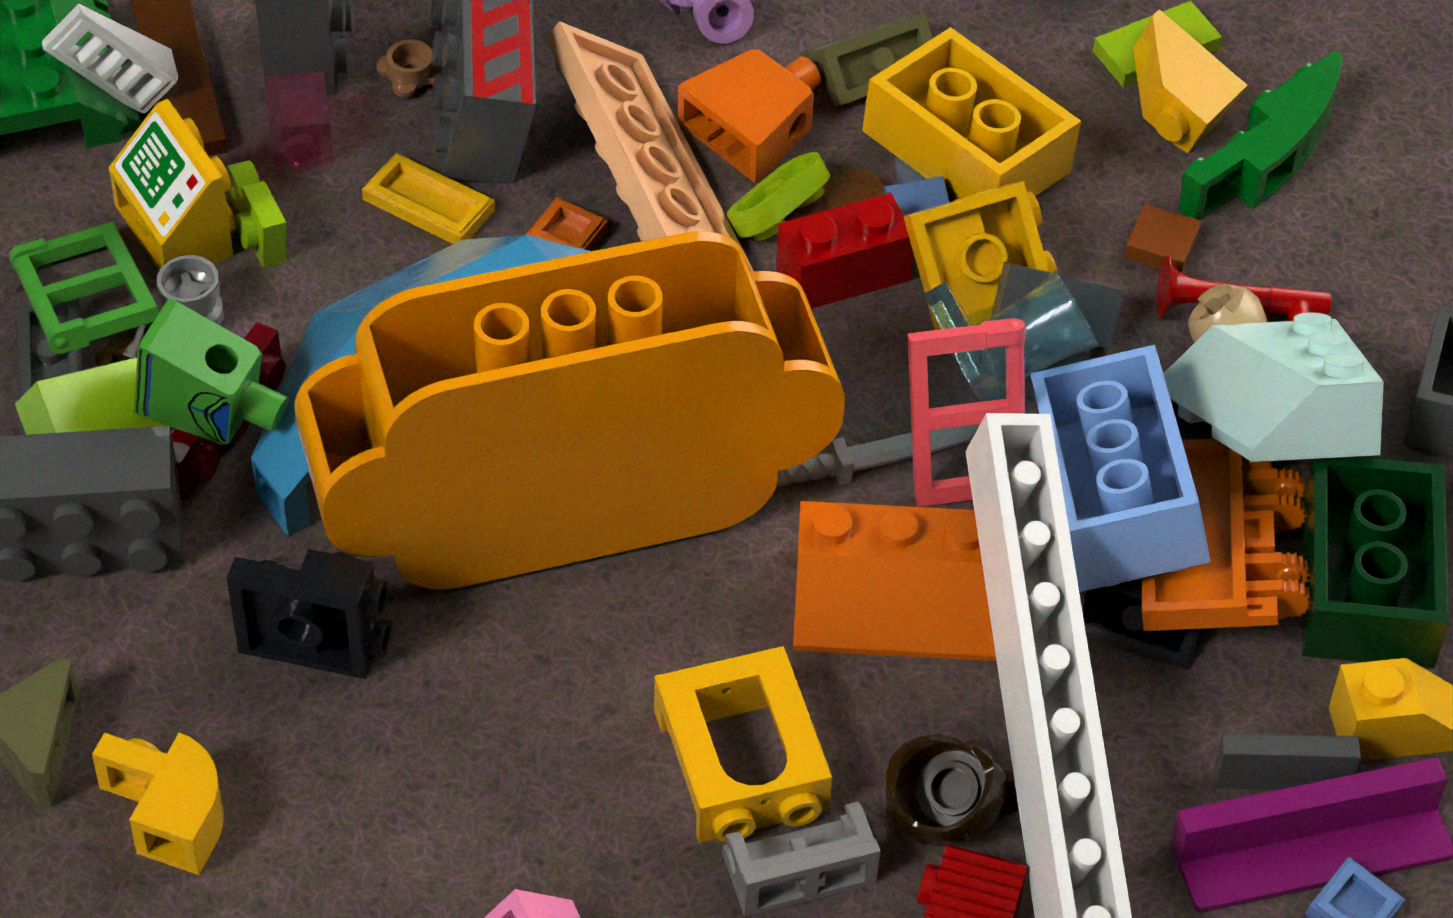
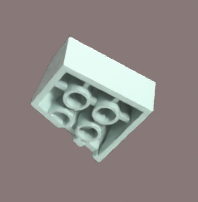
(1281, 390)

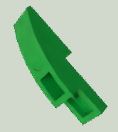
(1273, 148)

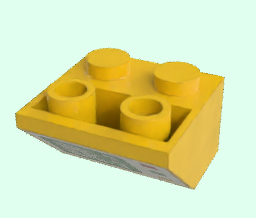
(173, 190)

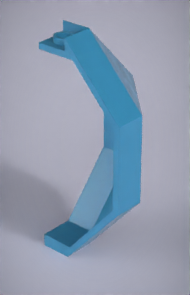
(278, 457)

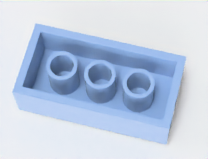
(1122, 468)

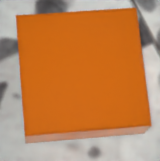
(570, 225)

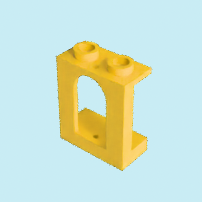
(729, 688)

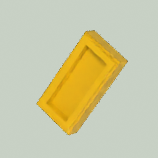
(428, 199)

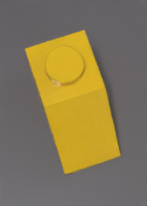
(1181, 83)
(1393, 708)

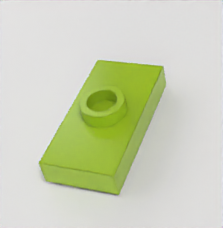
(1116, 47)

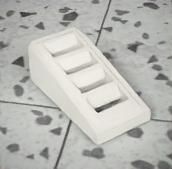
(138, 83)

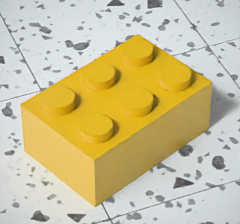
(969, 120)

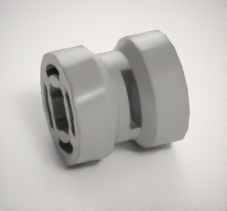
(192, 283)

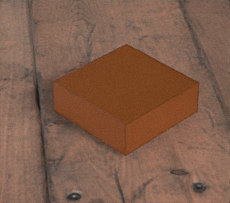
(1162, 234)

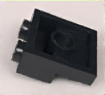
(311, 616)

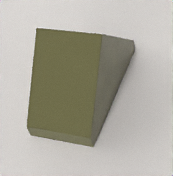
(37, 728)

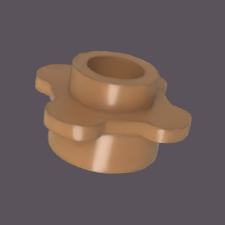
(408, 66)

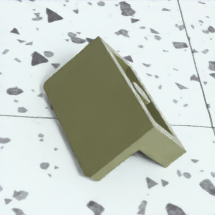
(857, 57)

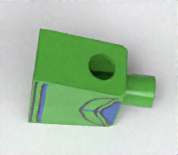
(202, 378)

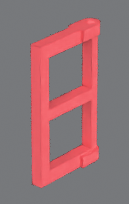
(990, 334)

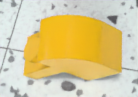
(176, 794)

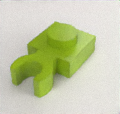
(260, 219)

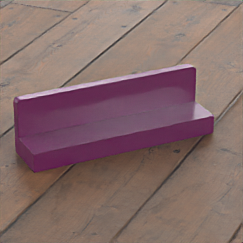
(1305, 833)

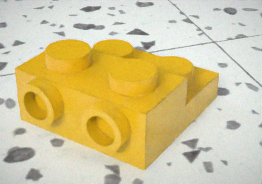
(971, 241)

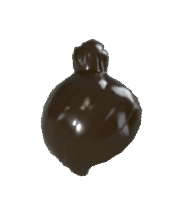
(966, 782)

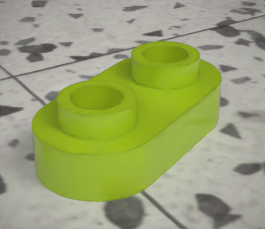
(776, 196)

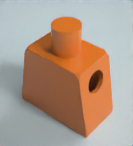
(750, 109)

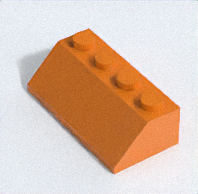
(890, 582)

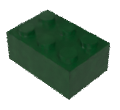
(1375, 560)

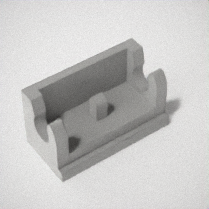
(803, 863)

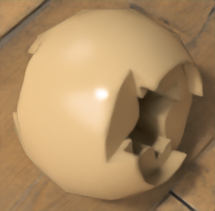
(1225, 306)

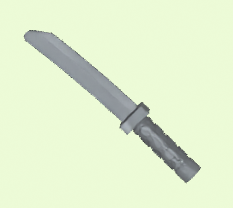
(844, 460)

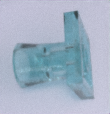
(1052, 333)

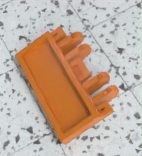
(1246, 579)

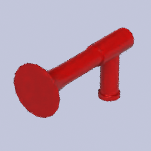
(1178, 289)

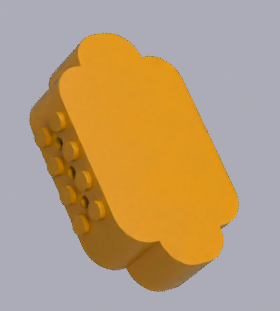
(567, 410)

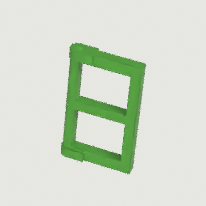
(78, 332)

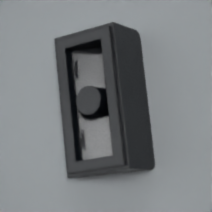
(1116, 619)

